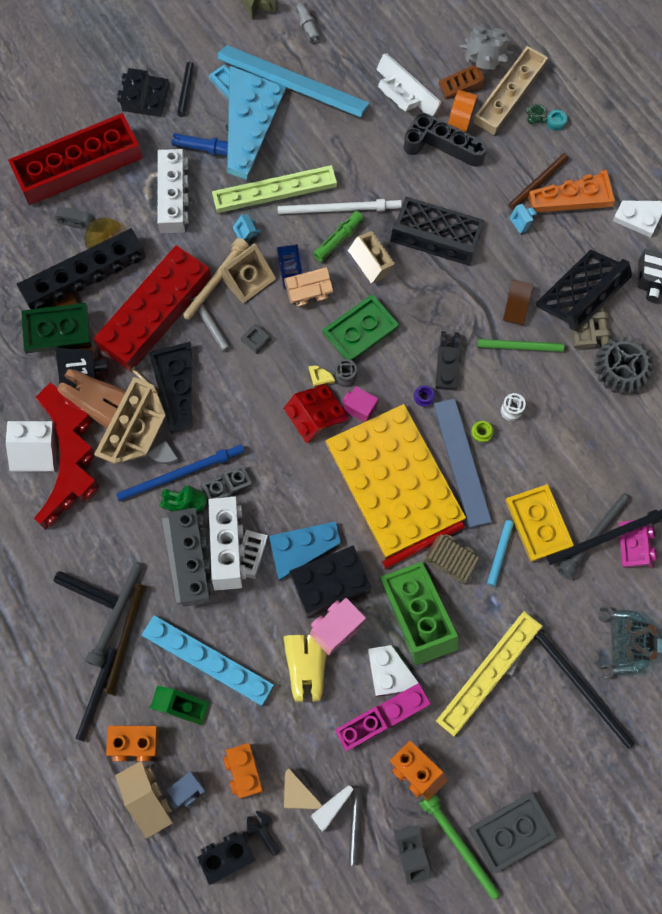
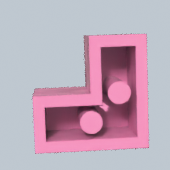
(337, 626)

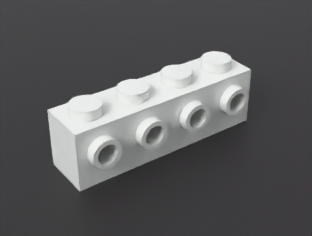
(171, 191)

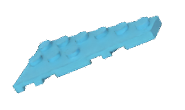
(250, 113)

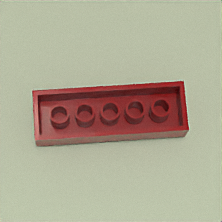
(75, 159)
(152, 308)

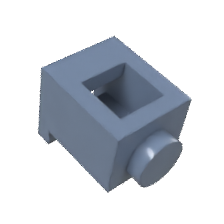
(185, 791)

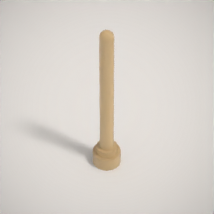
(238, 247)

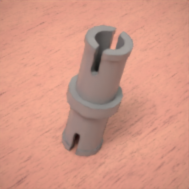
(307, 23)

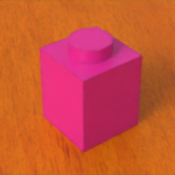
(360, 404)

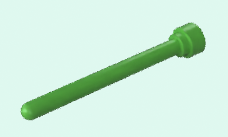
(433, 807)

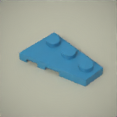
(302, 546)

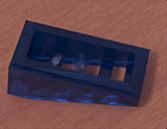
(288, 250)

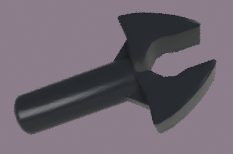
(263, 832)

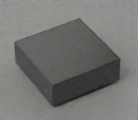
(255, 338)

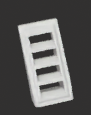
(252, 573)
(328, 811)

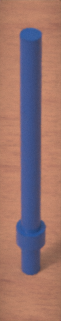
(221, 456)

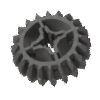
(623, 354)

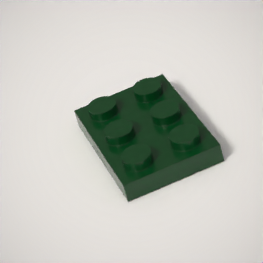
(55, 328)

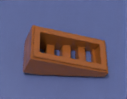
(469, 73)

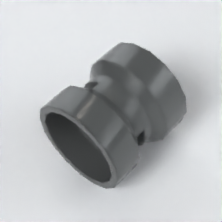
(345, 377)

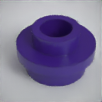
(427, 391)

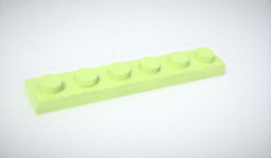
(274, 189)

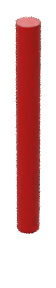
(427, 542)

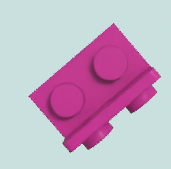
(638, 547)

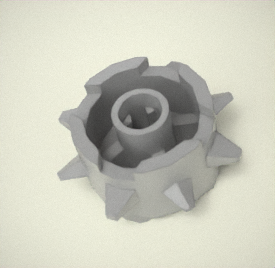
(487, 47)

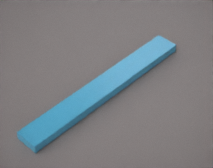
(293, 81)

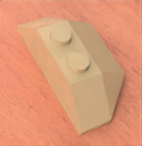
(133, 424)

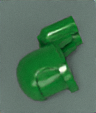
(186, 499)

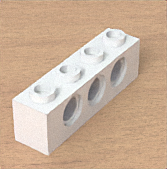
(223, 575)

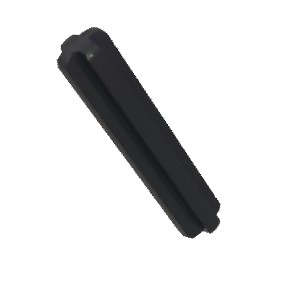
(85, 589)

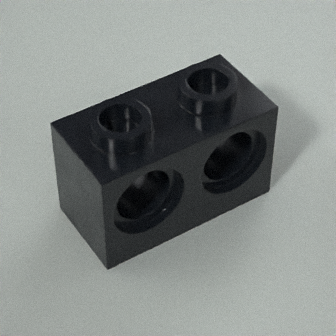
(228, 862)

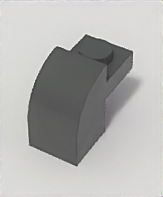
(412, 854)

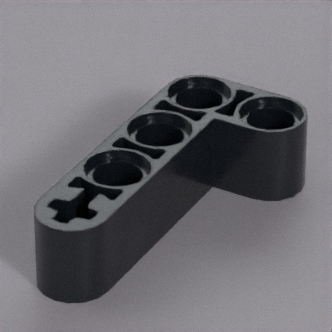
(471, 150)

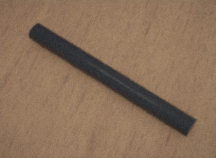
(96, 695)

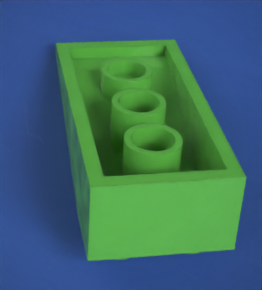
(420, 613)

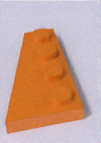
(572, 195)

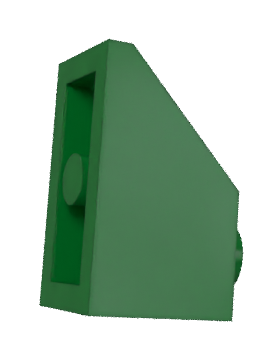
(179, 705)

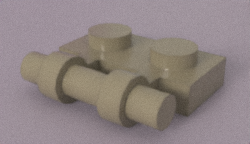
(587, 335)

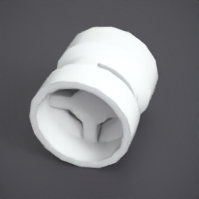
(510, 411)

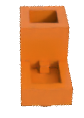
(462, 110)

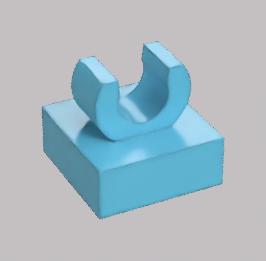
(522, 218)
(245, 228)

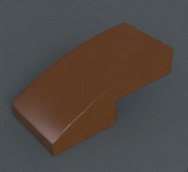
(517, 302)

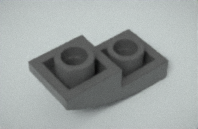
(228, 484)

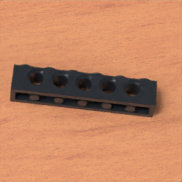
(84, 261)

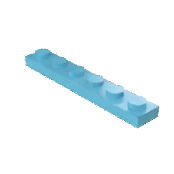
(208, 660)

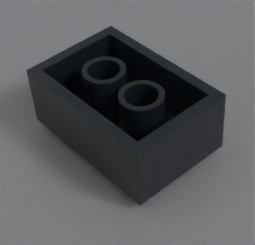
(330, 580)

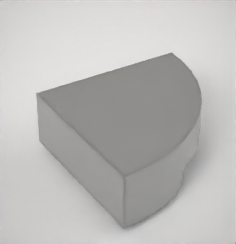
(163, 454)

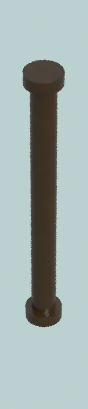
(124, 640)

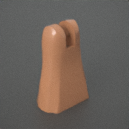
(92, 396)

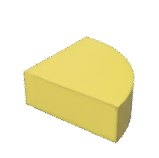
(320, 376)

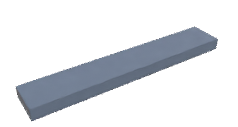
(462, 463)

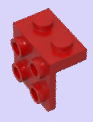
(314, 411)

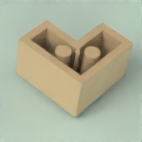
(143, 799)

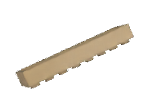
(510, 90)

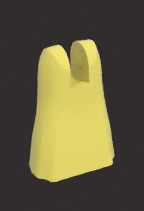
(306, 665)

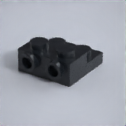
(143, 93)

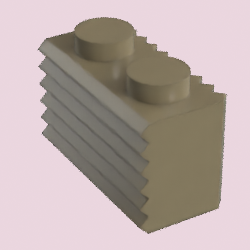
(452, 558)

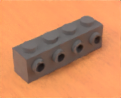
(189, 557)

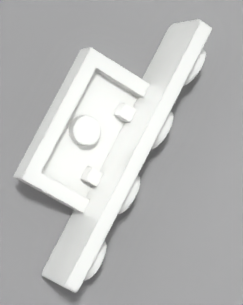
(404, 88)

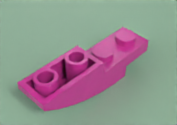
(382, 717)

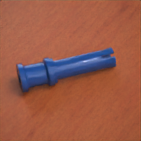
(212, 146)

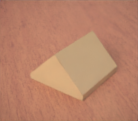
(247, 273)

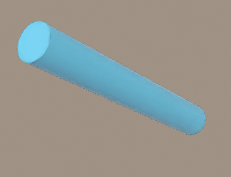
(500, 553)

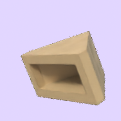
(297, 795)

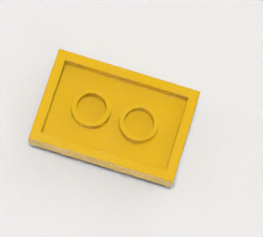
(539, 522)

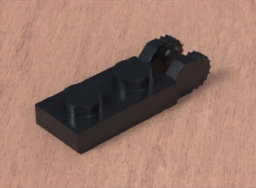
(448, 363)

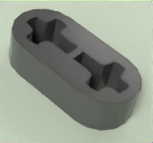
(73, 218)

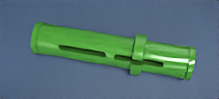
(344, 230)

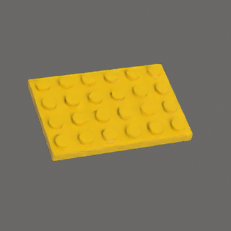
(394, 480)

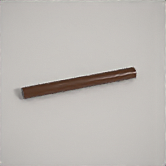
(538, 181)

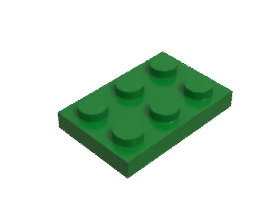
(360, 328)

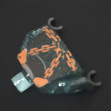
(632, 642)

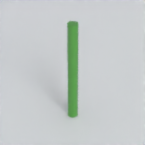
(520, 345)

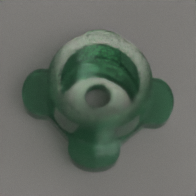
(536, 109)

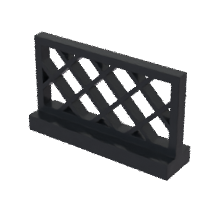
(433, 242)
(596, 295)

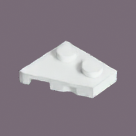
(639, 215)
(389, 671)

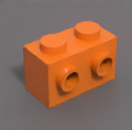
(132, 742)
(244, 771)
(418, 771)

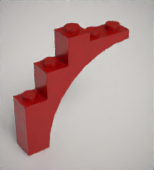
(75, 454)

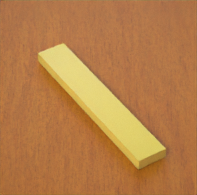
(488, 673)

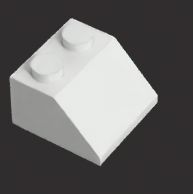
(31, 446)

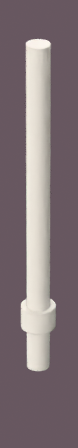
(379, 205)

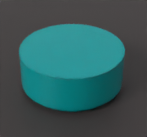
(556, 120)

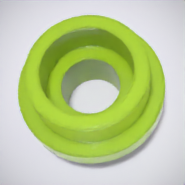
(487, 427)

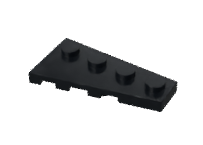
(174, 380)

